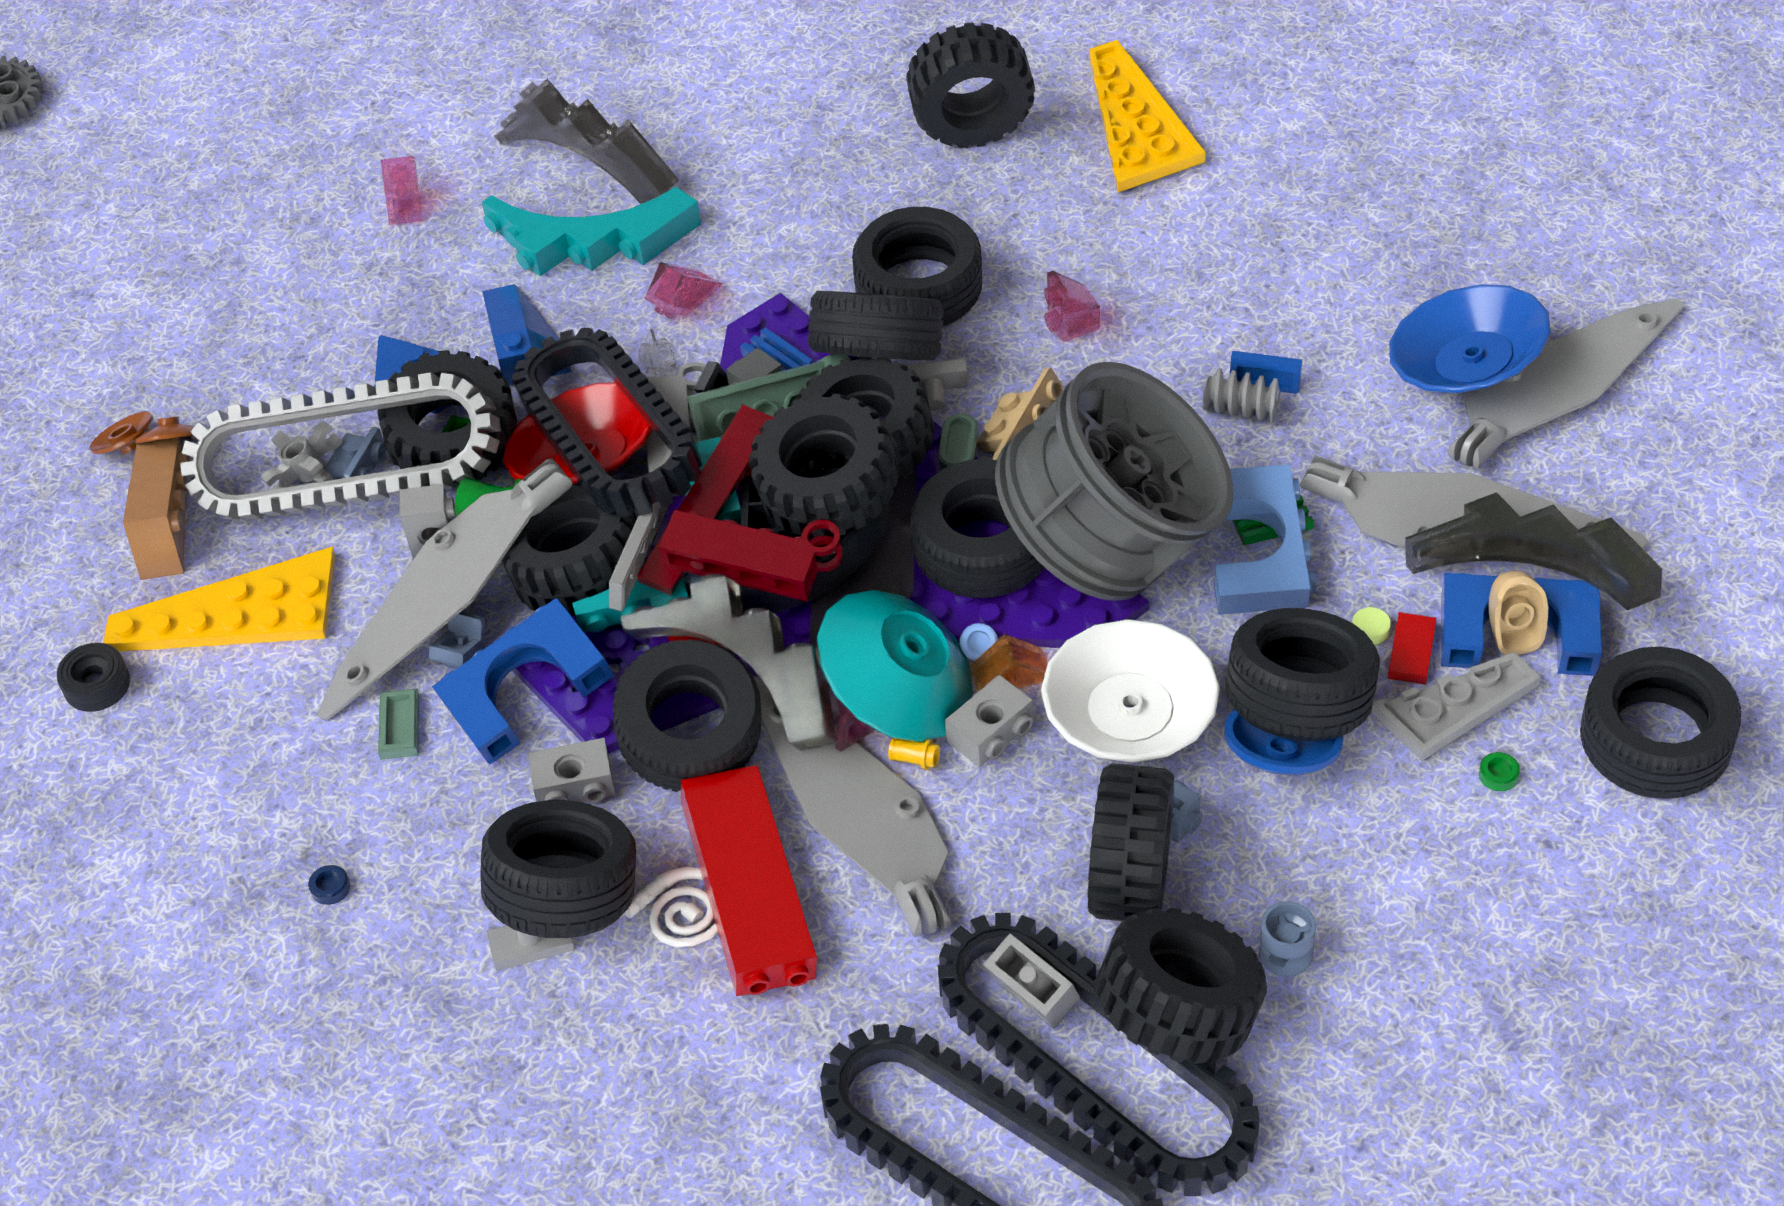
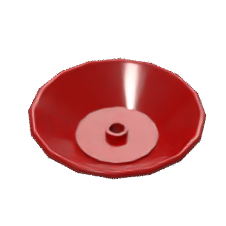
(600, 418)

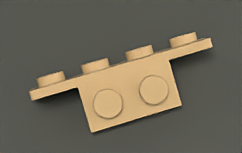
(1018, 411)

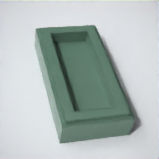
(398, 724)

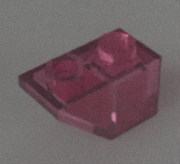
(1070, 307)

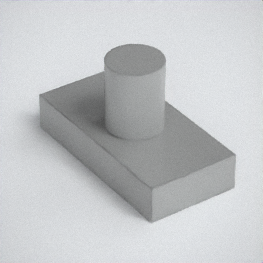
(940, 376)
(516, 948)

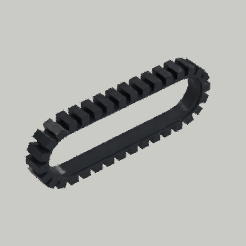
(604, 490)
(1071, 1092)
(984, 1097)

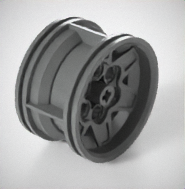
(1113, 481)

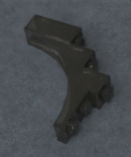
(581, 128)
(1546, 538)
(756, 637)

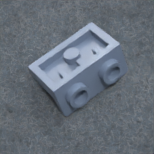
(357, 455)

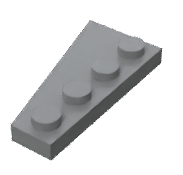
(1454, 705)

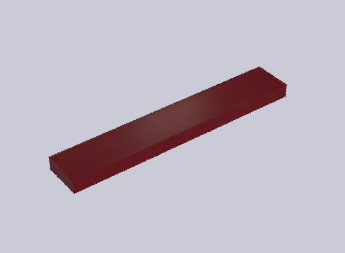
(711, 490)

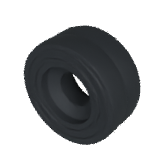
(96, 694)

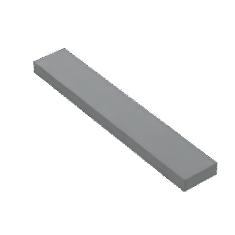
(635, 554)

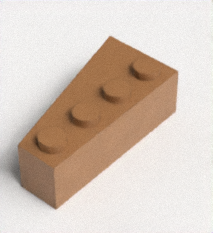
(157, 509)

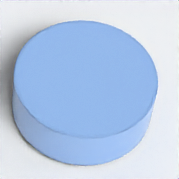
(977, 640)

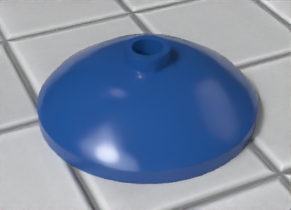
(1276, 753)

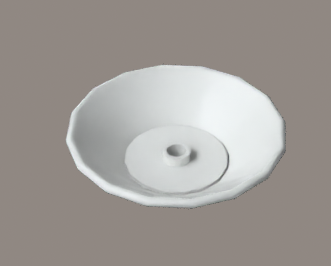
(1136, 666)

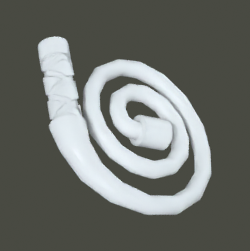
(688, 910)

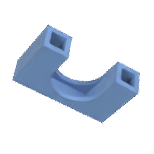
(1283, 578)

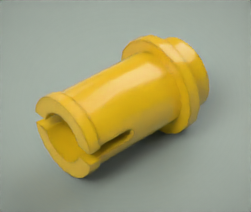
(919, 753)

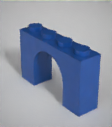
(1571, 616)
(546, 637)

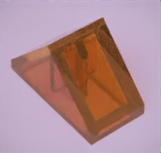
(1013, 660)

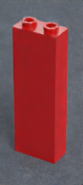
(748, 881)

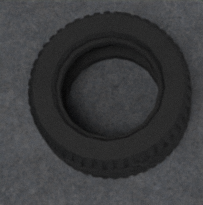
(918, 235)
(1302, 674)
(1667, 678)
(558, 868)

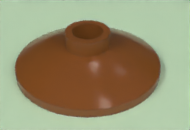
(167, 429)
(122, 434)

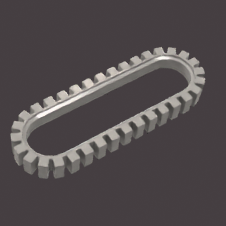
(326, 405)

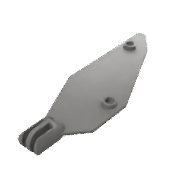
(1560, 380)
(1409, 502)
(442, 581)
(868, 818)

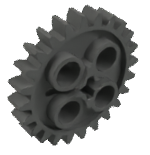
(18, 90)

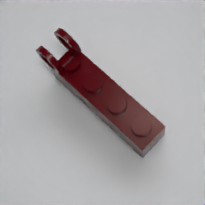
(748, 554)

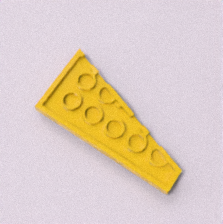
(1138, 124)
(256, 607)

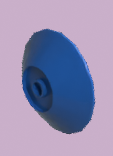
(1469, 338)

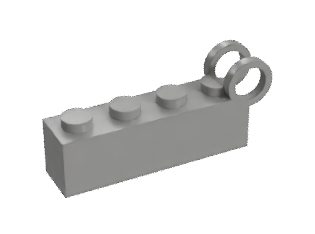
(675, 392)

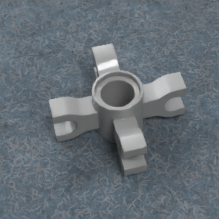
(302, 457)

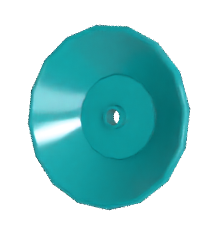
(893, 664)

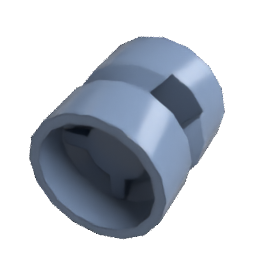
(1287, 938)

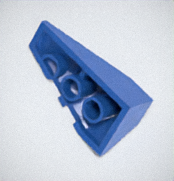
(515, 327)

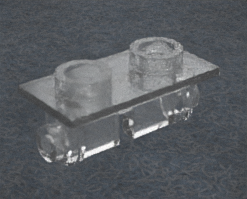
(657, 357)

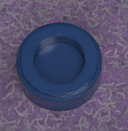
(329, 884)

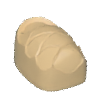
(1518, 613)

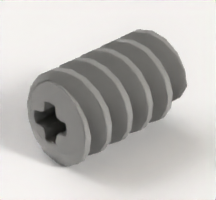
(1242, 395)

